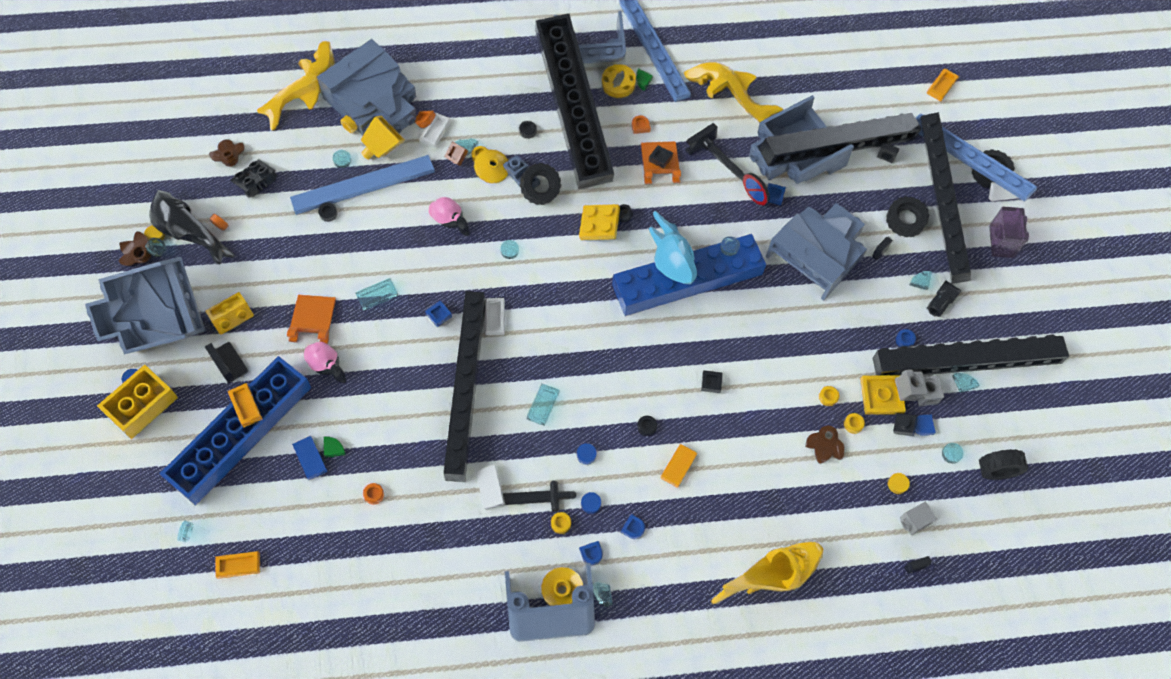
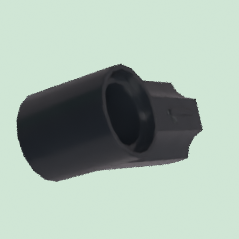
(945, 295)

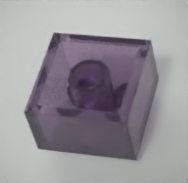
(1008, 232)

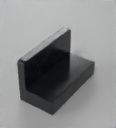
(227, 361)

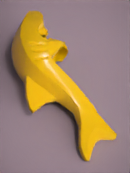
(736, 81)
(304, 88)
(778, 571)

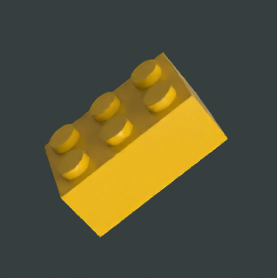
(137, 401)

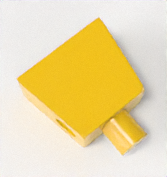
(380, 138)

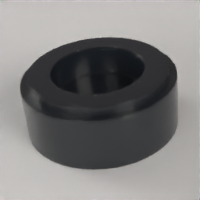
(527, 129)
(327, 212)
(647, 425)

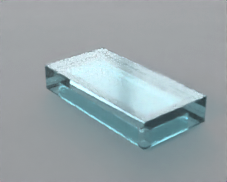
(376, 294)
(543, 404)

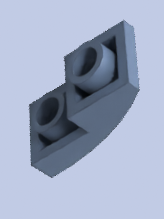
(516, 168)

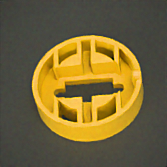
(626, 86)

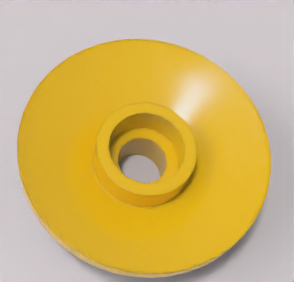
(487, 172)
(559, 578)

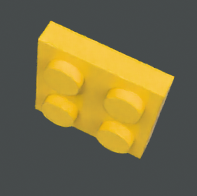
(599, 222)
(881, 395)

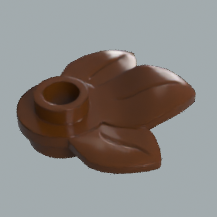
(227, 152)
(134, 249)
(824, 447)

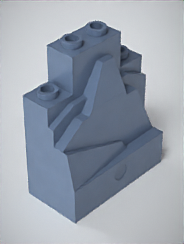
(369, 86)
(792, 120)
(821, 245)
(146, 307)

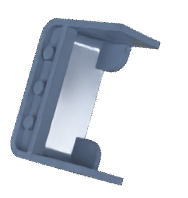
(611, 51)
(551, 621)

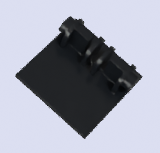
(252, 176)

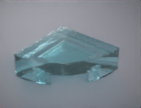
(468, 144)
(921, 280)
(965, 382)
(602, 593)

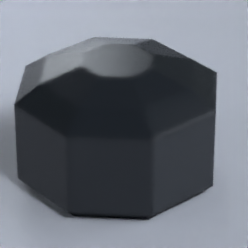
(625, 213)

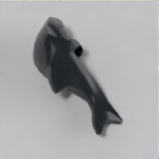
(175, 220)

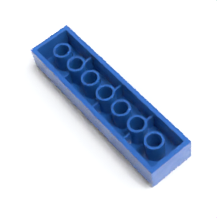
(649, 288)
(226, 442)

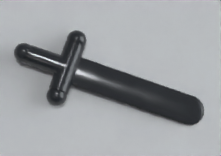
(540, 496)

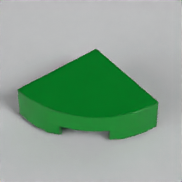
(643, 79)
(332, 447)

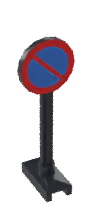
(752, 183)

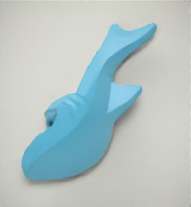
(673, 252)

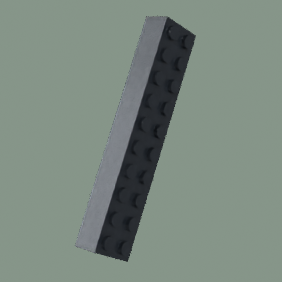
(574, 101)

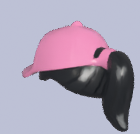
(449, 214)
(324, 360)

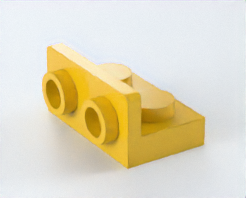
(229, 313)

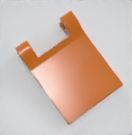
(650, 168)
(312, 315)

